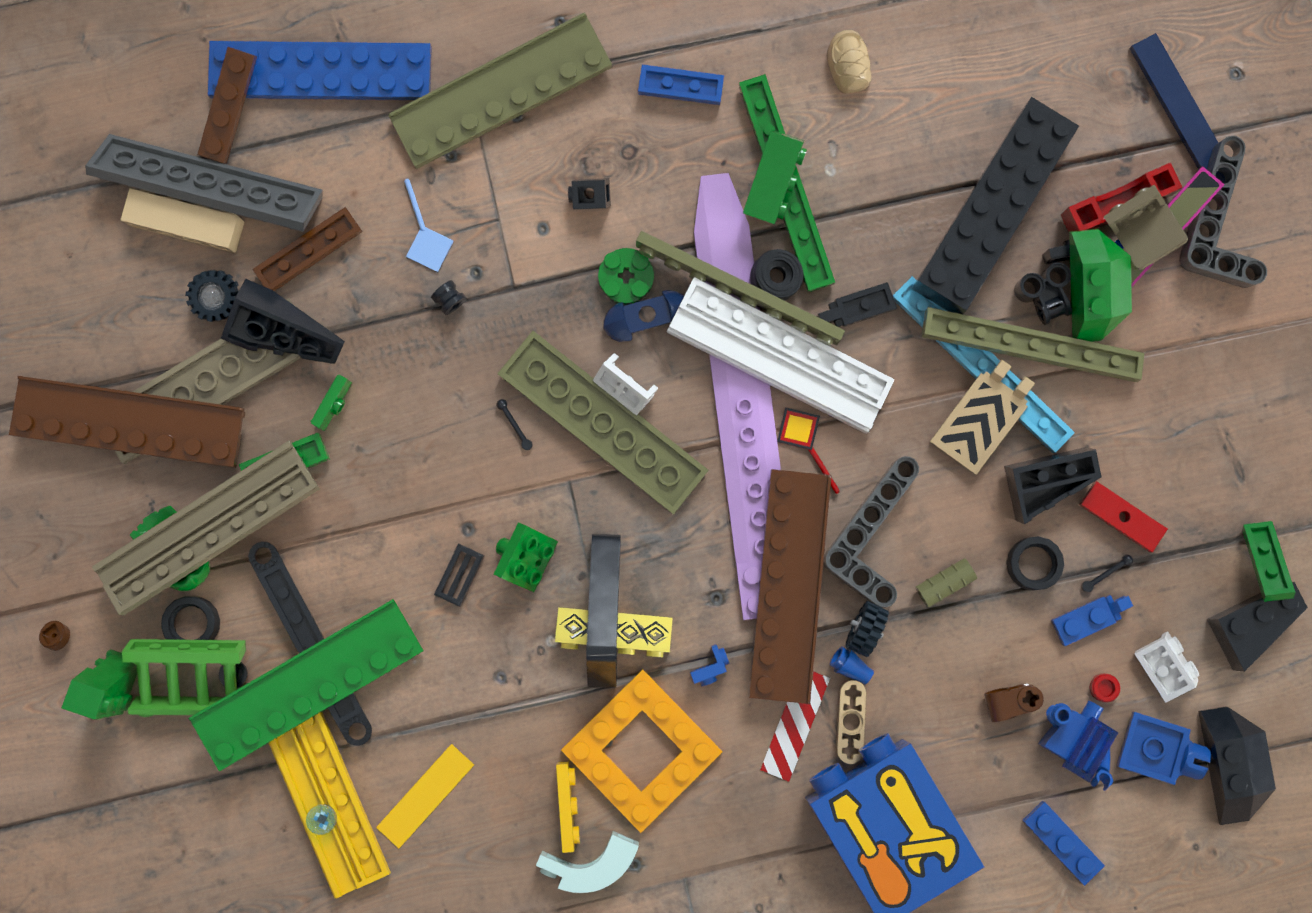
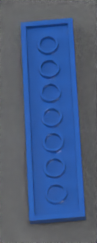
(330, 69)

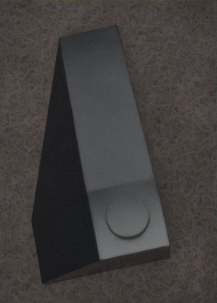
(272, 323)

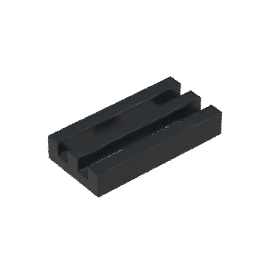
(469, 553)

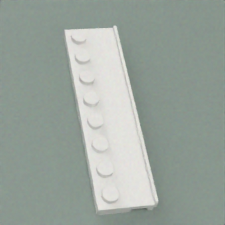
(780, 355)

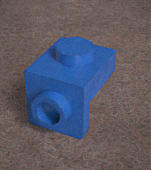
(707, 674)

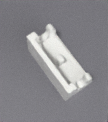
(623, 387)

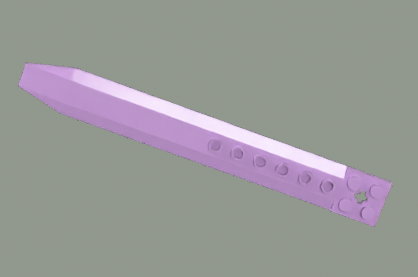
(740, 399)

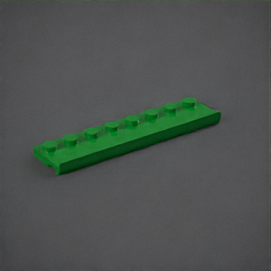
(305, 685)

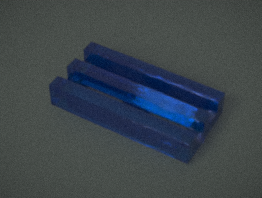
(1077, 770)

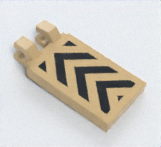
(982, 418)

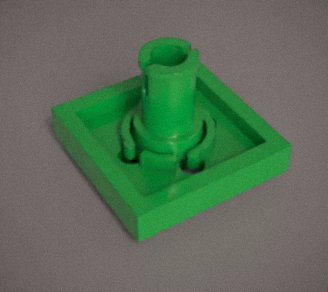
(524, 557)

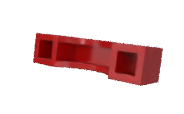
(1091, 212)

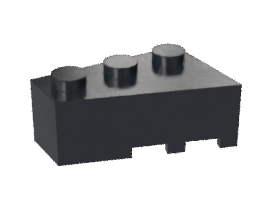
(1047, 480)

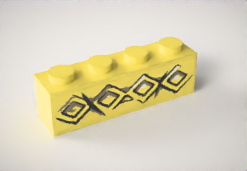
(633, 631)

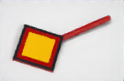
(799, 430)

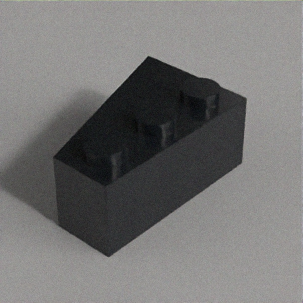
(1254, 626)

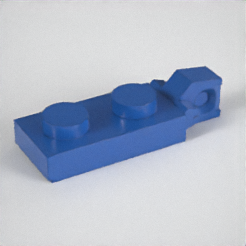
(1089, 618)

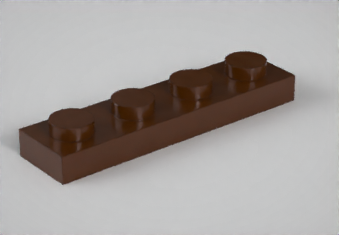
(227, 105)
(307, 250)

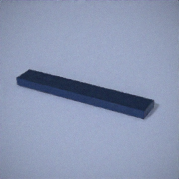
(1176, 100)

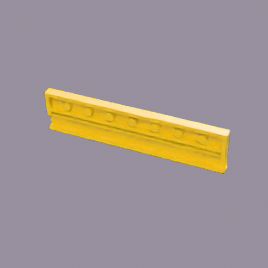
(319, 776)

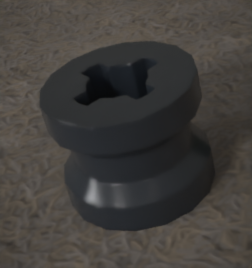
(448, 297)

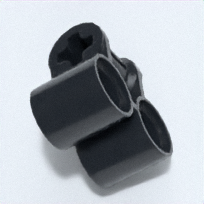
(1047, 292)

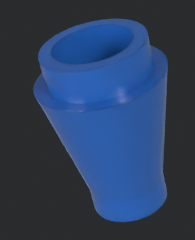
(850, 665)

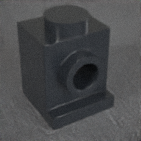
(578, 196)

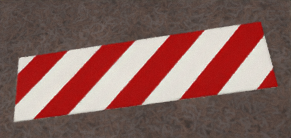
(793, 731)

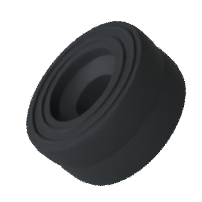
(787, 264)

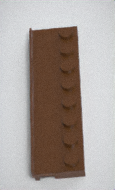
(127, 421)
(790, 586)

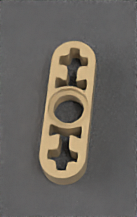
(843, 742)

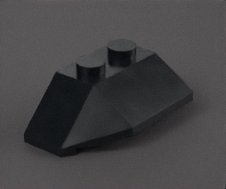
(1238, 764)

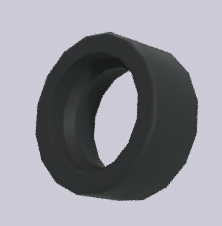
(1056, 559)
(177, 605)

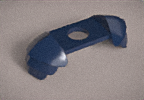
(625, 320)

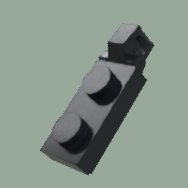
(860, 306)

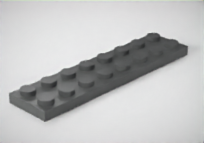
(204, 182)

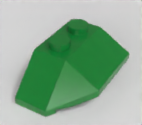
(1098, 284)

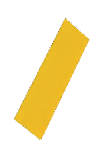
(425, 796)

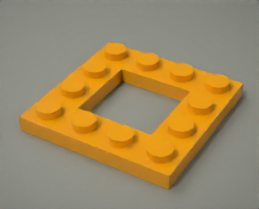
(695, 756)

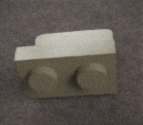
(1146, 227)

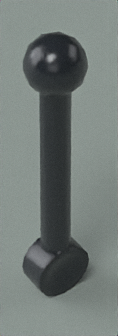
(526, 443)
(1088, 586)

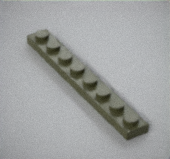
(729, 284)
(1032, 345)

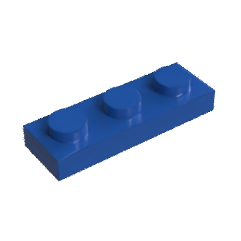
(681, 84)
(1063, 843)

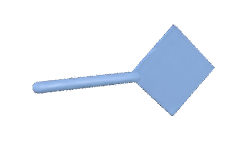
(429, 246)

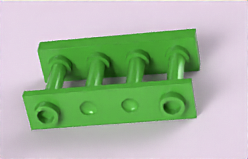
(170, 654)

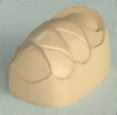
(849, 62)

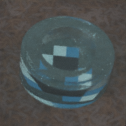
(321, 819)

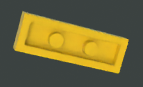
(567, 806)

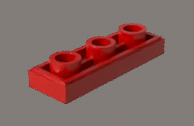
(1137, 525)

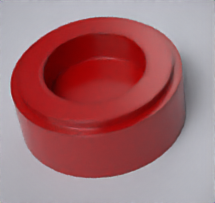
(1104, 687)

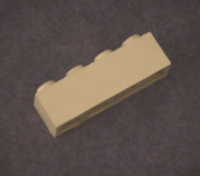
(182, 220)

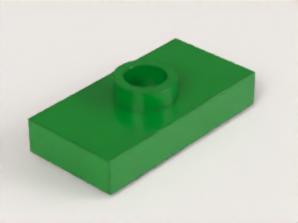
(332, 402)

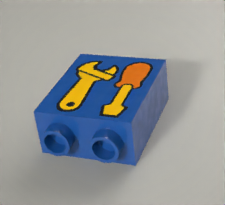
(892, 827)

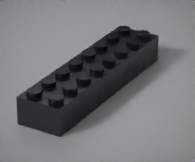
(995, 207)

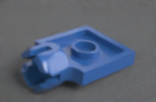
(1161, 750)

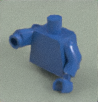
(1065, 731)

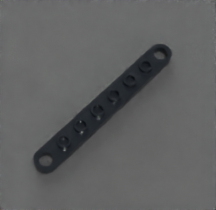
(303, 630)

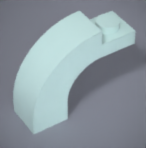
(593, 875)

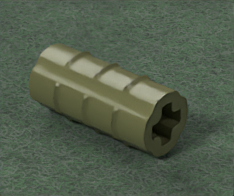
(946, 582)

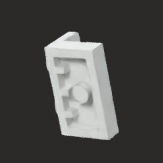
(1168, 667)

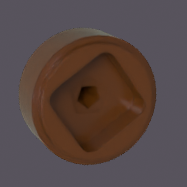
(54, 635)

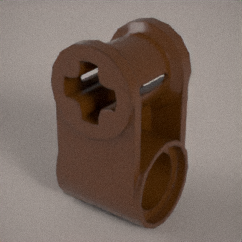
(1008, 702)

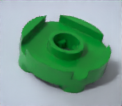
(615, 264)

